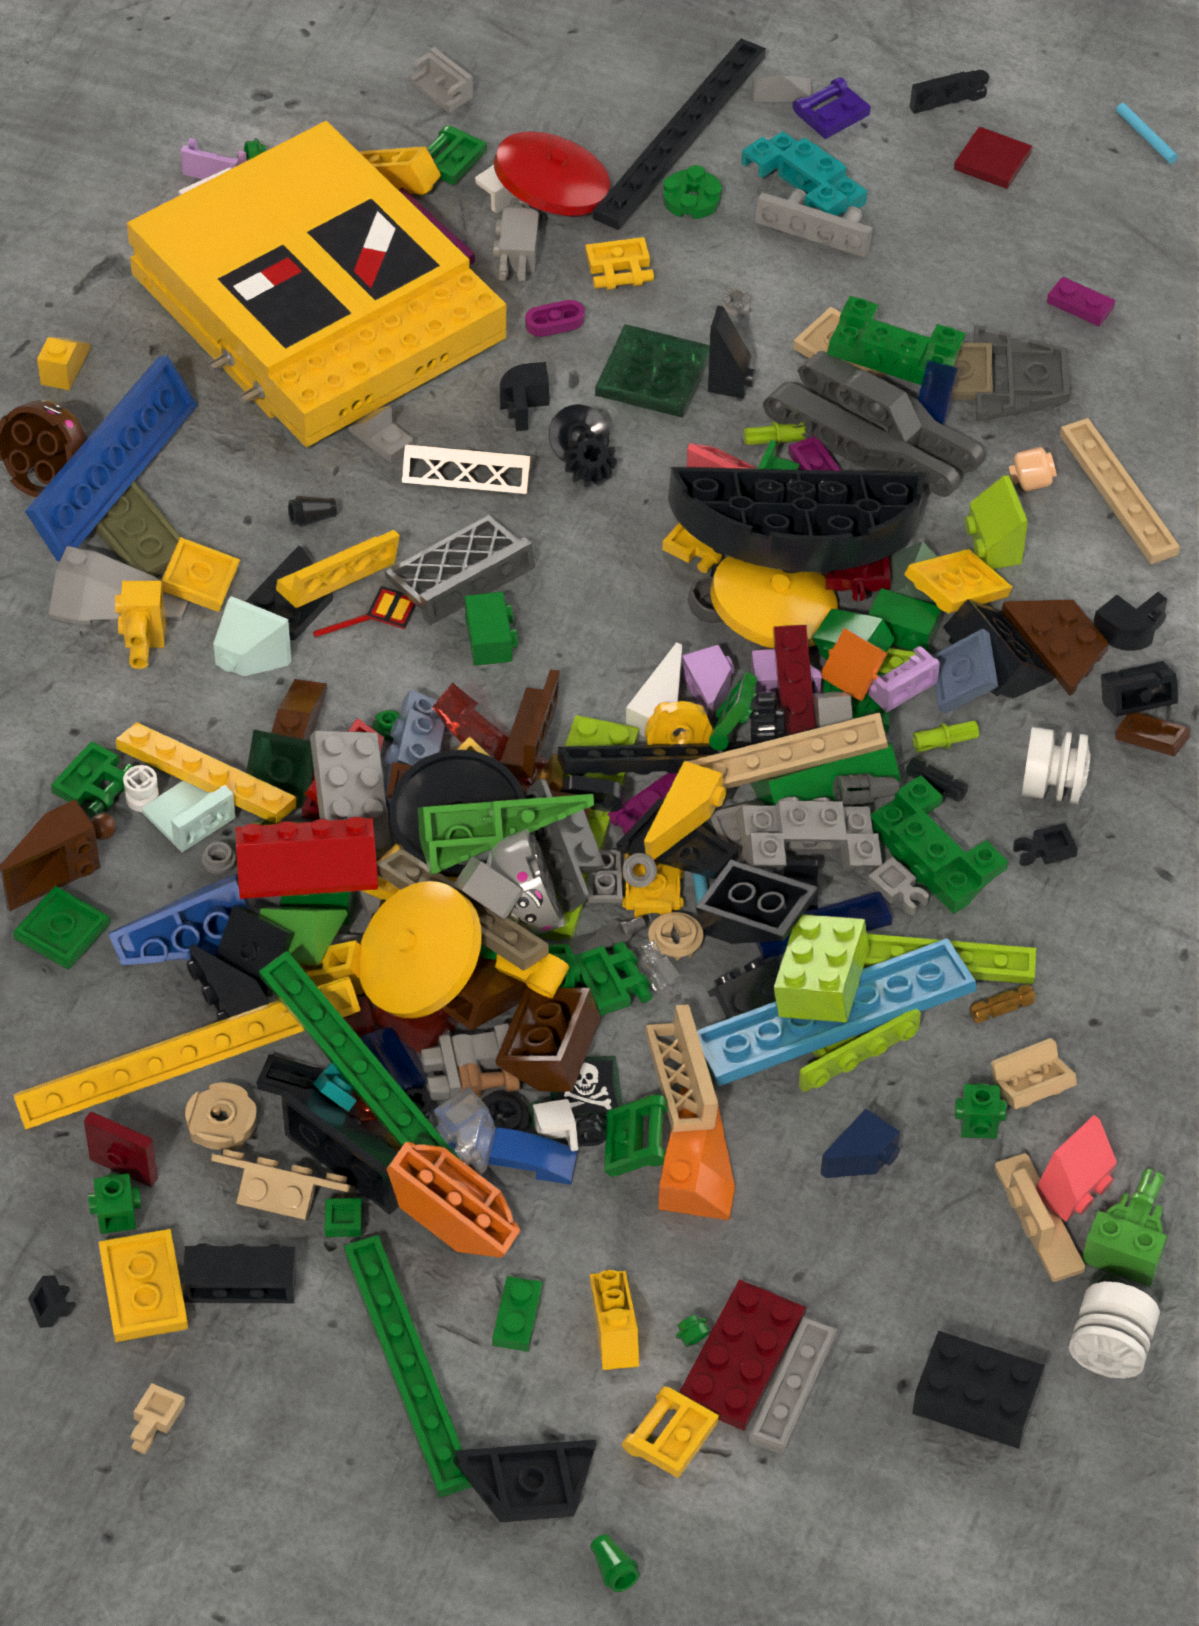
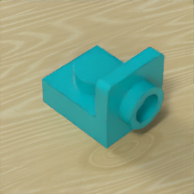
(335, 1087)

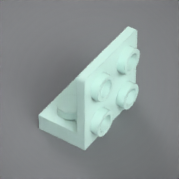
(189, 813)

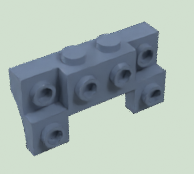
(415, 733)

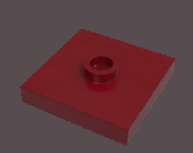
(121, 1149)

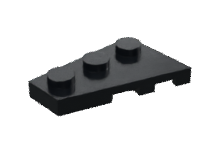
(697, 852)

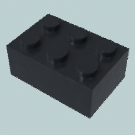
(978, 1389)

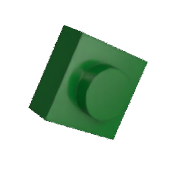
(343, 1217)

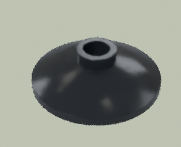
(577, 419)

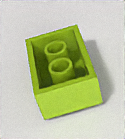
(821, 968)

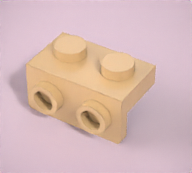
(1032, 1074)

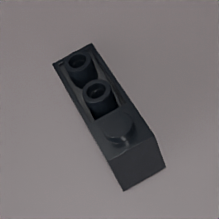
(224, 985)

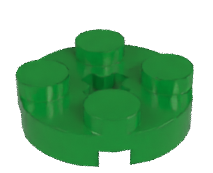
(692, 180)

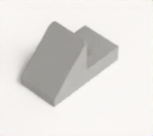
(381, 434)

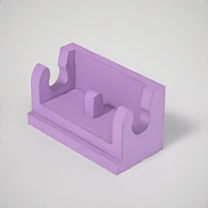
(204, 164)
(905, 680)

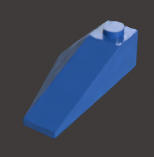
(174, 927)

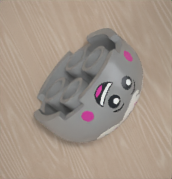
(524, 864)

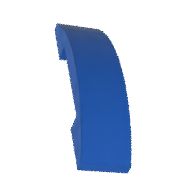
(533, 1153)

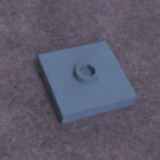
(965, 671)

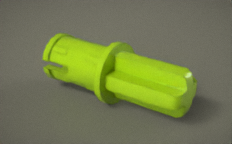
(777, 432)
(944, 736)

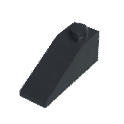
(728, 358)

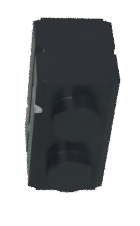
(1139, 688)

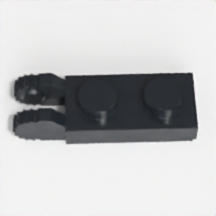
(948, 90)

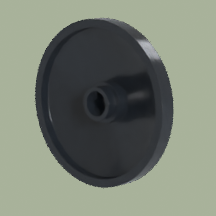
(442, 780)

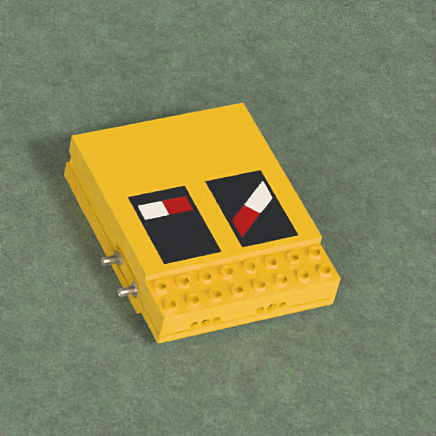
(314, 283)

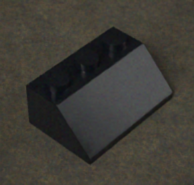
(1016, 662)

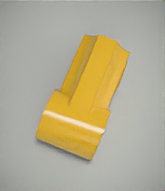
(541, 977)

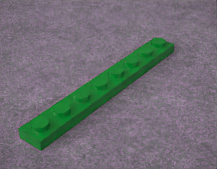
(349, 1054)
(407, 1363)

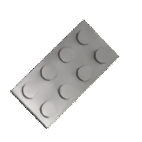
(351, 781)

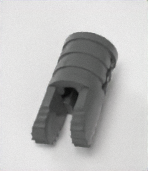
(869, 786)

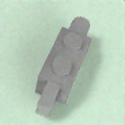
(517, 240)

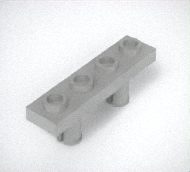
(815, 225)

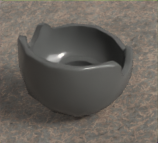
(700, 601)

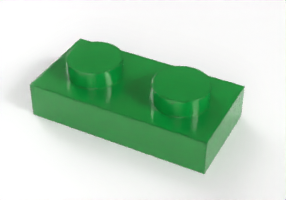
(517, 1313)

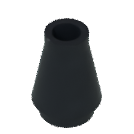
(309, 510)

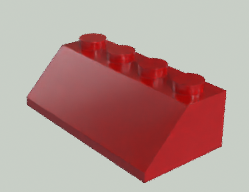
(306, 857)

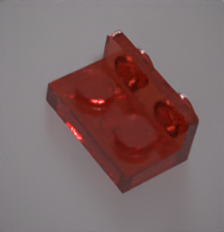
(415, 1032)

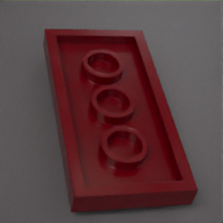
(743, 1353)

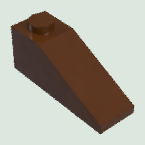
(300, 709)

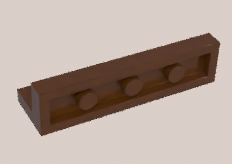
(531, 727)

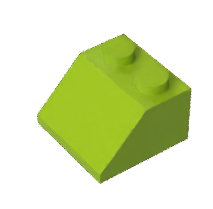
(997, 525)

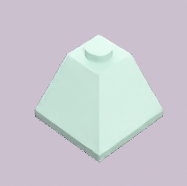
(251, 639)

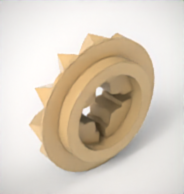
(687, 928)

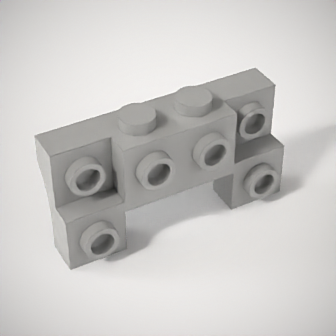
(808, 827)

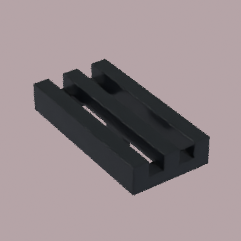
(280, 1083)

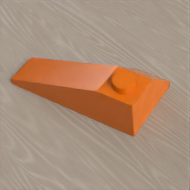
(697, 1172)

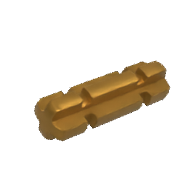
(1002, 1003)

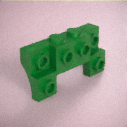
(887, 347)
(929, 851)

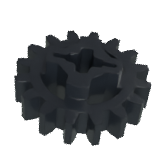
(767, 720)

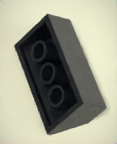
(340, 1144)

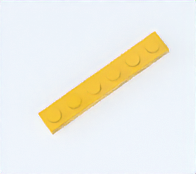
(205, 772)

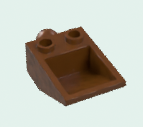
(54, 853)

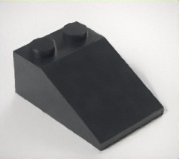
(752, 905)

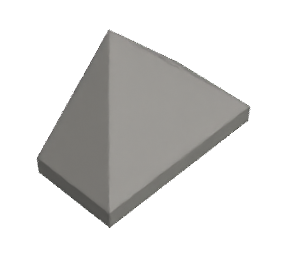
(780, 88)

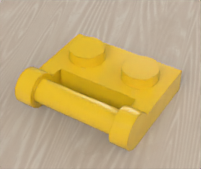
(679, 1439)

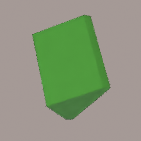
(312, 928)

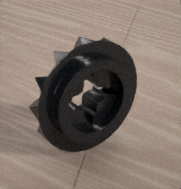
(509, 1107)

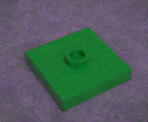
(61, 927)

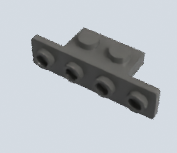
(568, 851)

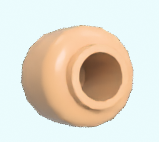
(1033, 469)

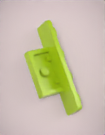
(848, 1053)

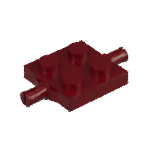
(867, 577)

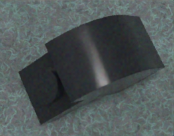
(523, 388)
(1130, 627)

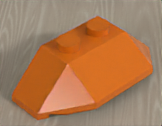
(452, 1200)

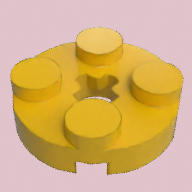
(677, 715)

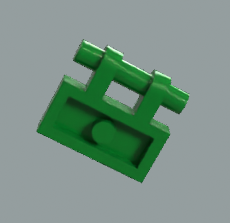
(84, 776)
(600, 974)

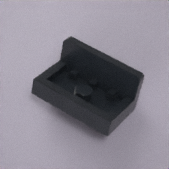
(748, 990)

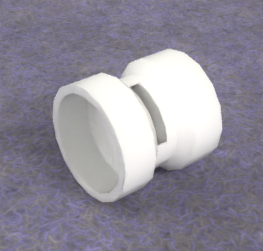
(140, 786)

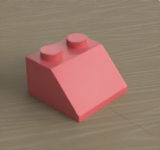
(1078, 1171)

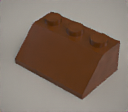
(550, 1038)

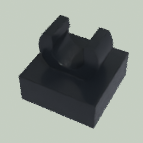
(49, 1301)

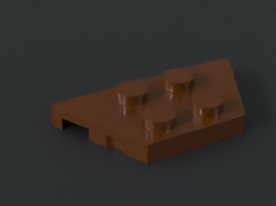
(1060, 637)

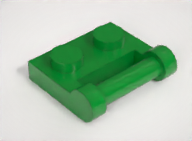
(458, 156)
(732, 710)
(625, 1136)

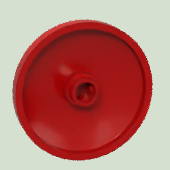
(551, 173)

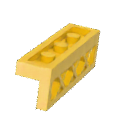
(339, 569)

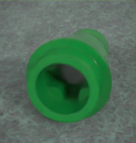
(615, 1565)

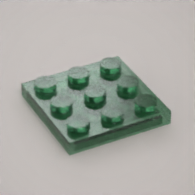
(653, 370)

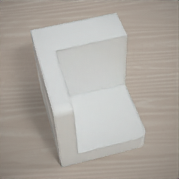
(499, 194)
(556, 1121)

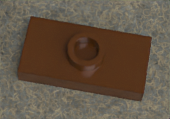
(1152, 733)

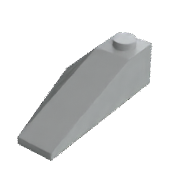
(88, 585)

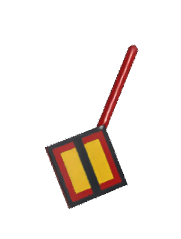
(388, 607)

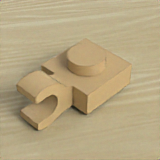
(155, 1412)

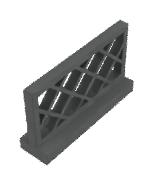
(481, 578)

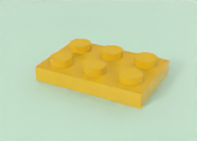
(957, 577)
(143, 1285)

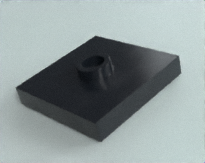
(252, 943)

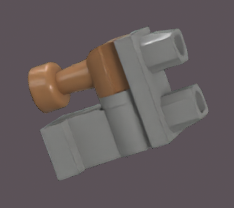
(467, 1062)

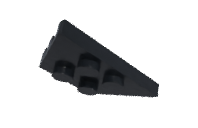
(271, 600)
(528, 1479)

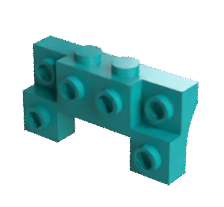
(807, 169)

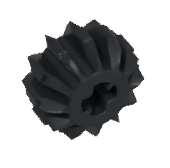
(593, 450)

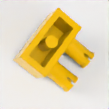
(141, 619)

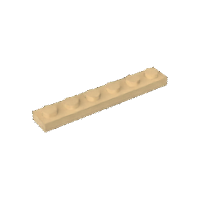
(1119, 491)
(798, 751)

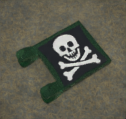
(594, 1091)

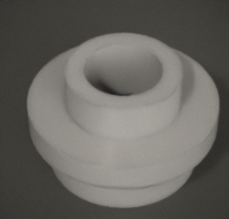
(217, 851)
(650, 870)

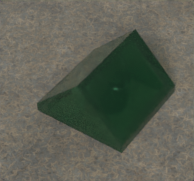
(282, 762)

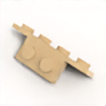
(276, 1189)
(1037, 1220)

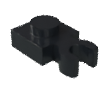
(1048, 843)

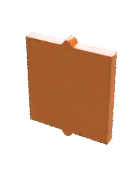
(853, 664)

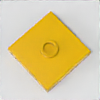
(199, 574)

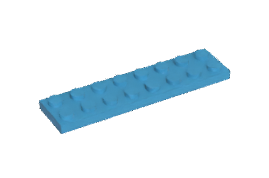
(884, 992)

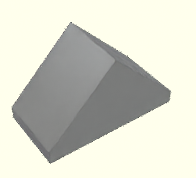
(831, 708)
(488, 887)

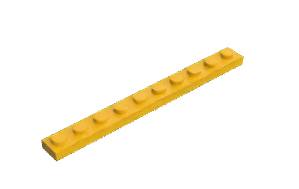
(171, 1058)

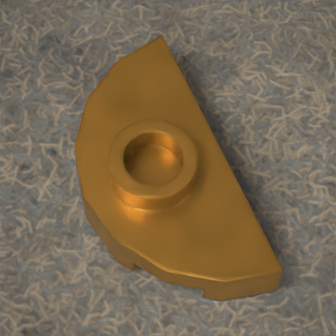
(552, 773)

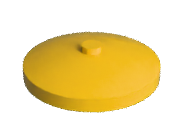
(759, 597)
(419, 949)

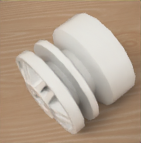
(1055, 765)
(1114, 1330)

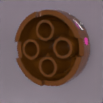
(39, 438)

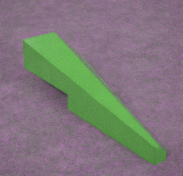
(465, 830)

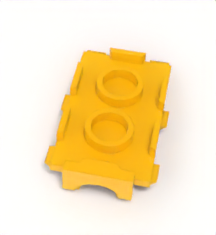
(659, 896)

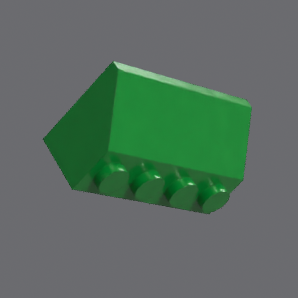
(818, 780)

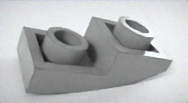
(607, 883)

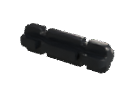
(938, 779)

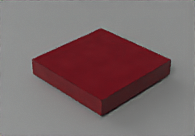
(993, 157)

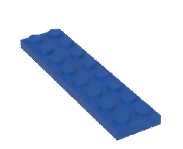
(111, 457)

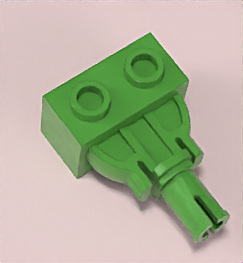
(1129, 1238)

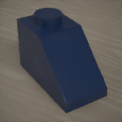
(862, 1148)

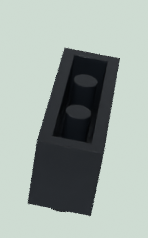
(239, 1274)

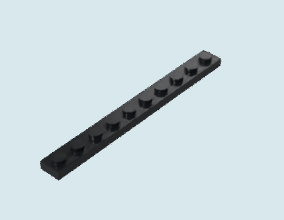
(678, 134)

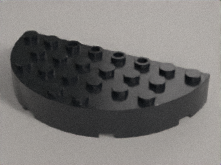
(798, 516)

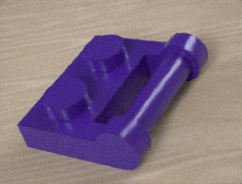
(835, 115)

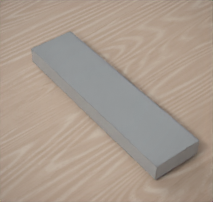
(793, 1386)

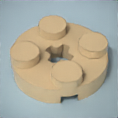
(224, 1134)

